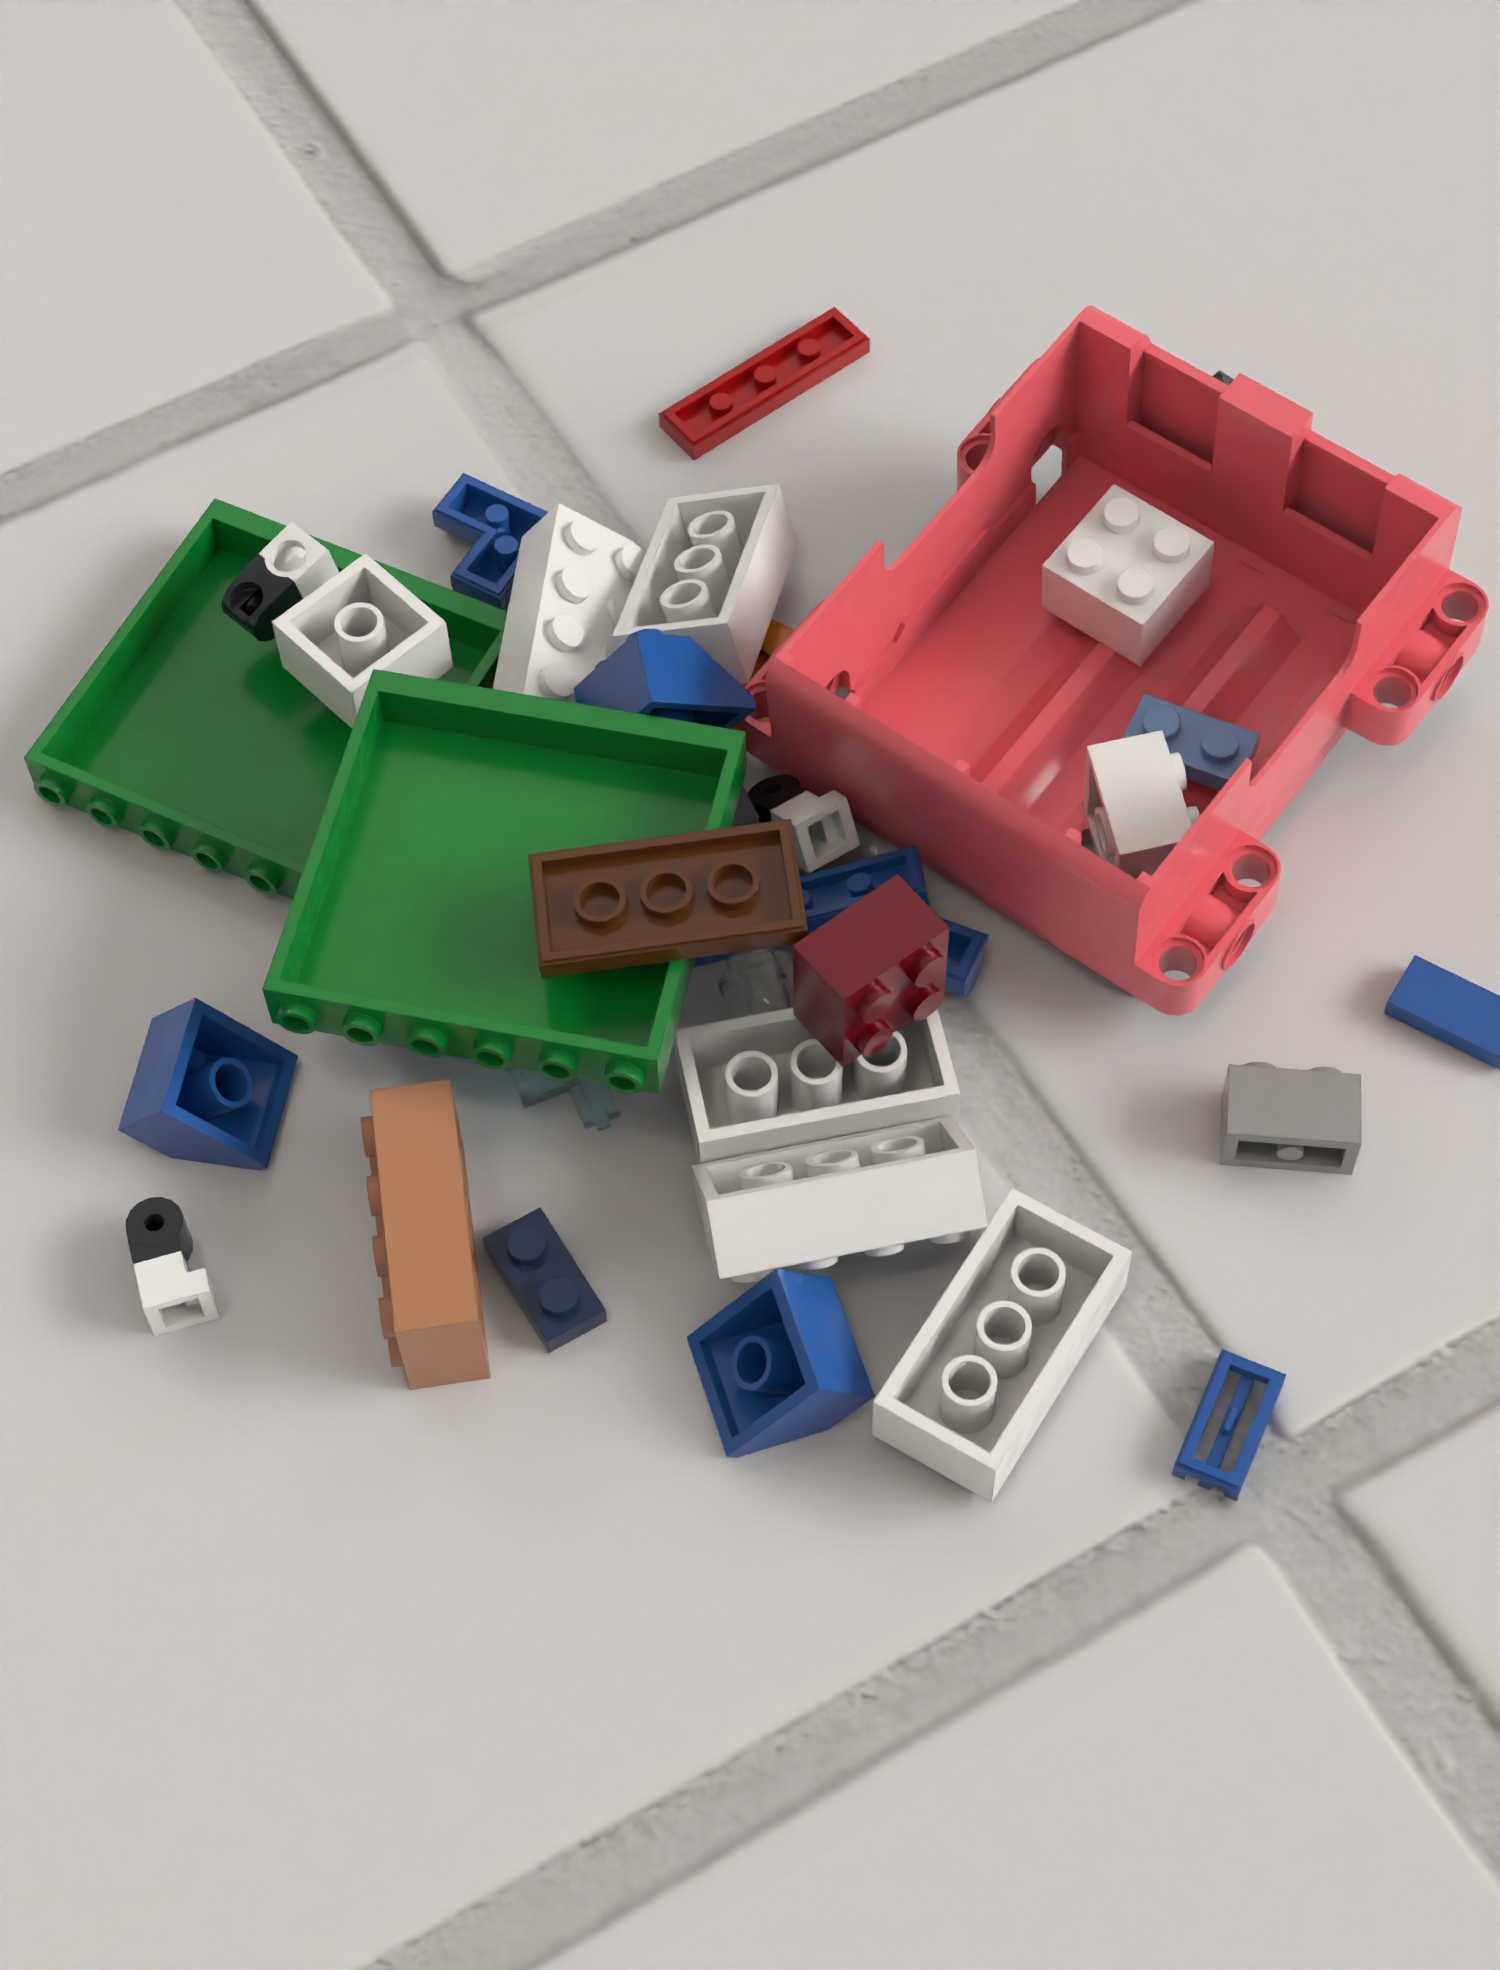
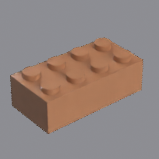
(424, 1235)

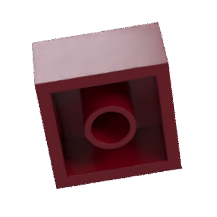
(870, 971)

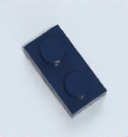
(544, 1280)

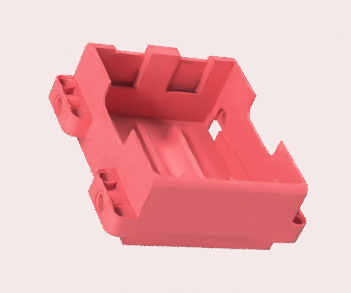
(984, 703)

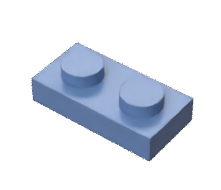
(1207, 745)

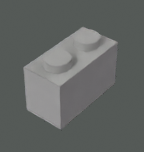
(1290, 1118)

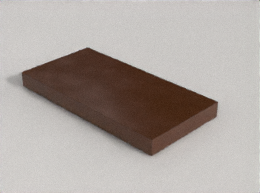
(666, 898)

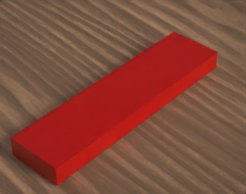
(764, 383)

